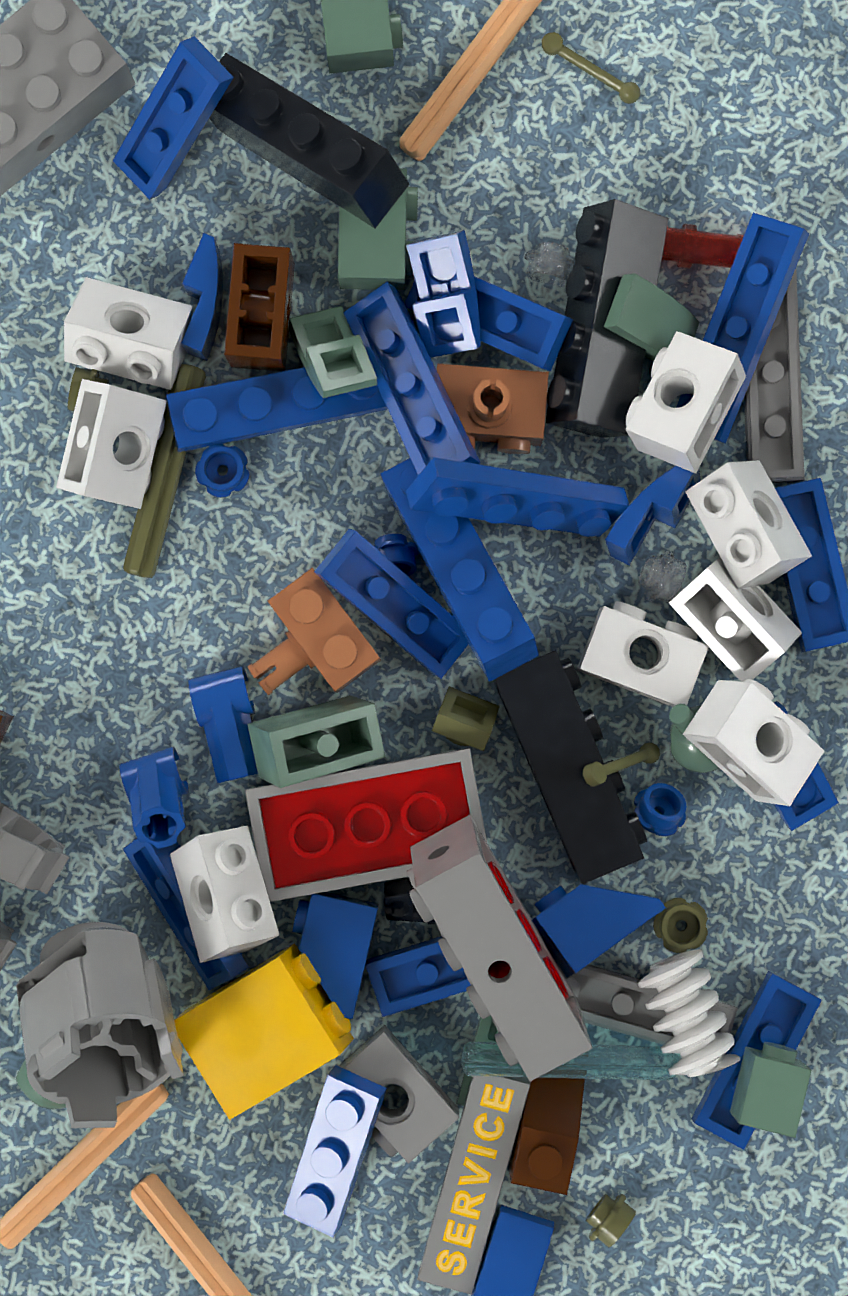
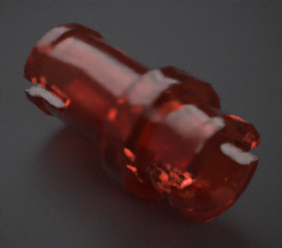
(692, 246)

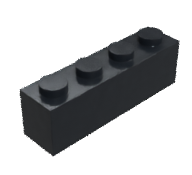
(308, 144)
(596, 368)
(557, 746)

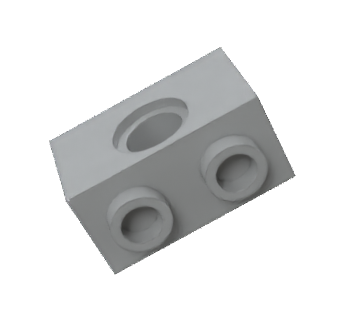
(428, 1107)

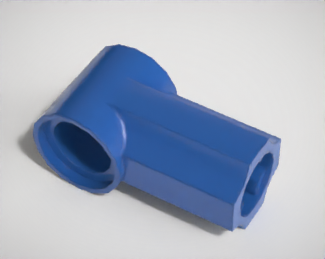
(224, 712)
(155, 797)

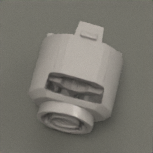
(97, 1023)

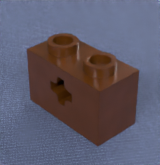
(259, 307)

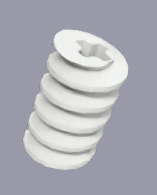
(687, 1015)

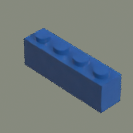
(466, 580)

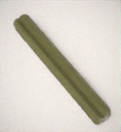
(157, 504)

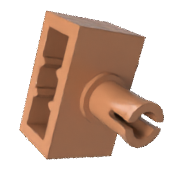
(498, 404)
(317, 636)

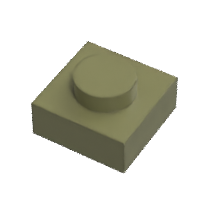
(465, 719)

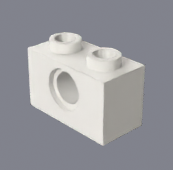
(126, 333)
(685, 432)
(89, 460)
(748, 523)
(735, 623)
(677, 660)
(726, 733)
(224, 893)

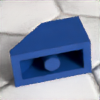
(589, 922)
(337, 943)

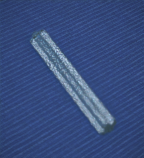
(598, 1063)

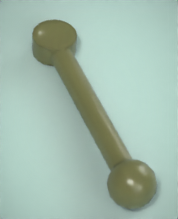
(553, 44)
(597, 773)

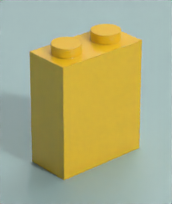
(263, 1031)

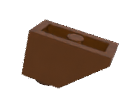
(548, 1135)

